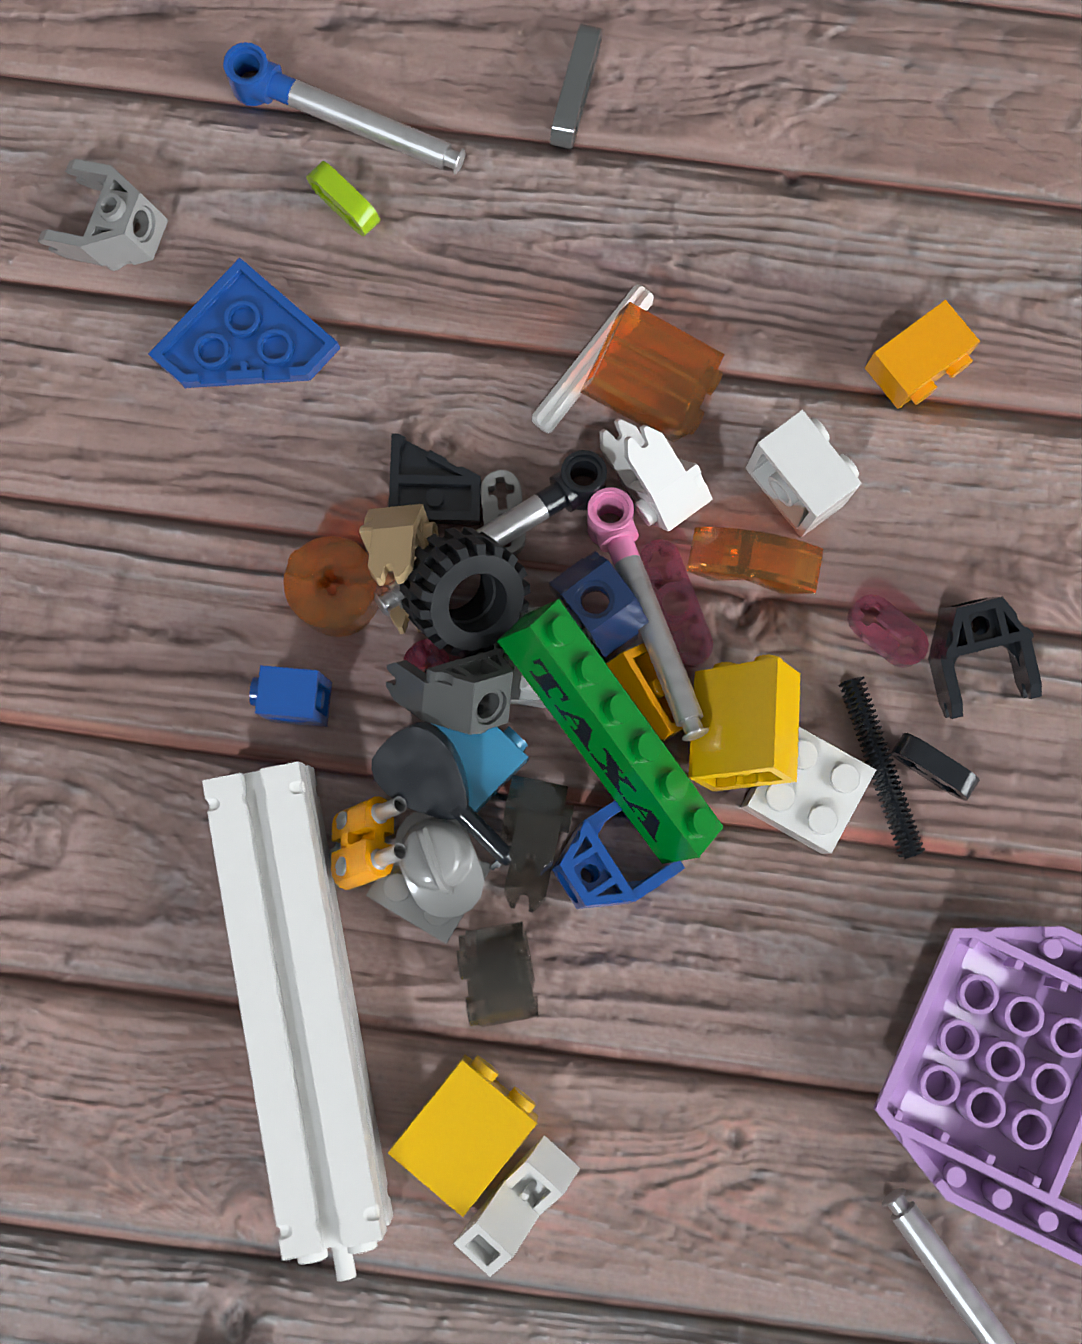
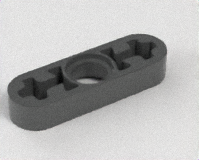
(576, 86)

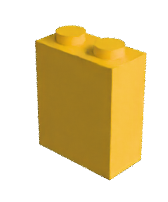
(750, 724)
(465, 1133)

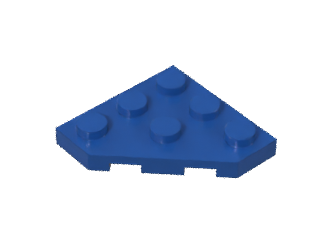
(243, 336)

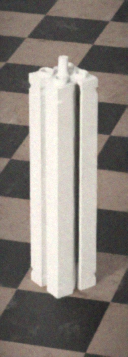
(299, 1015)

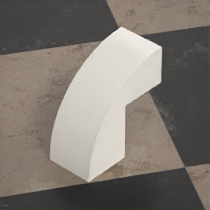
(515, 1205)

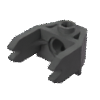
(459, 694)

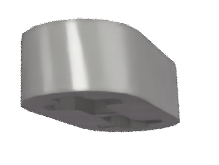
(490, 502)

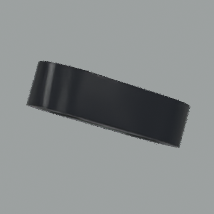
(935, 766)

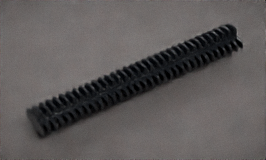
(884, 774)

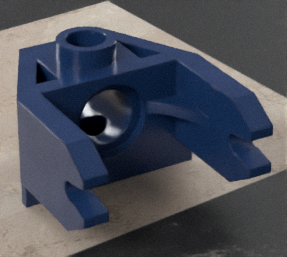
(622, 619)

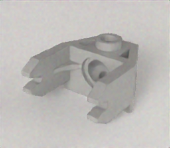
(110, 232)

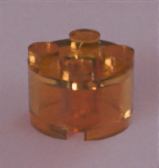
(311, 572)

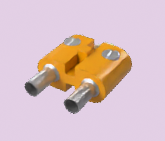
(360, 846)

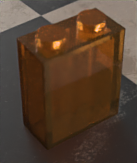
(654, 373)

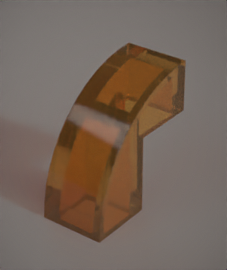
(757, 557)

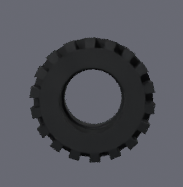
(438, 573)

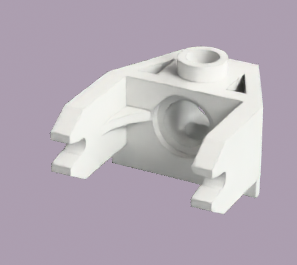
(658, 481)

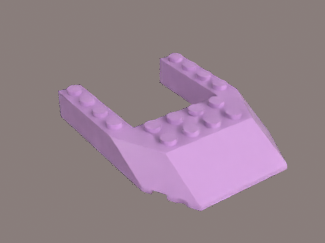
(995, 1079)

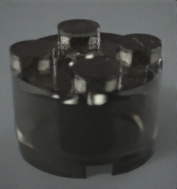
(499, 974)

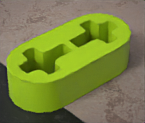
(343, 198)

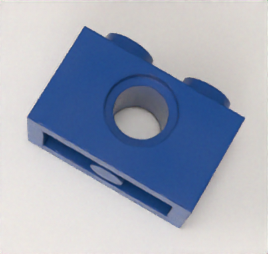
(291, 696)

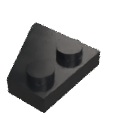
(426, 478)

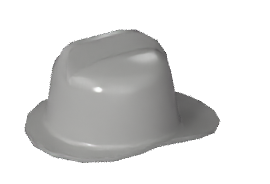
(440, 865)

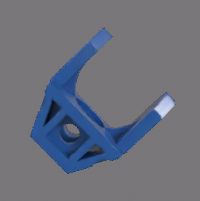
(607, 882)

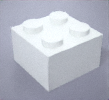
(803, 472)
(820, 801)

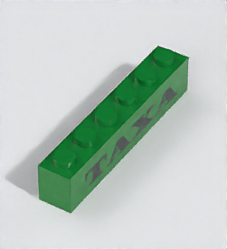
(611, 733)

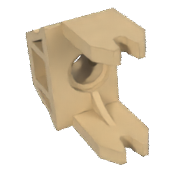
(391, 543)

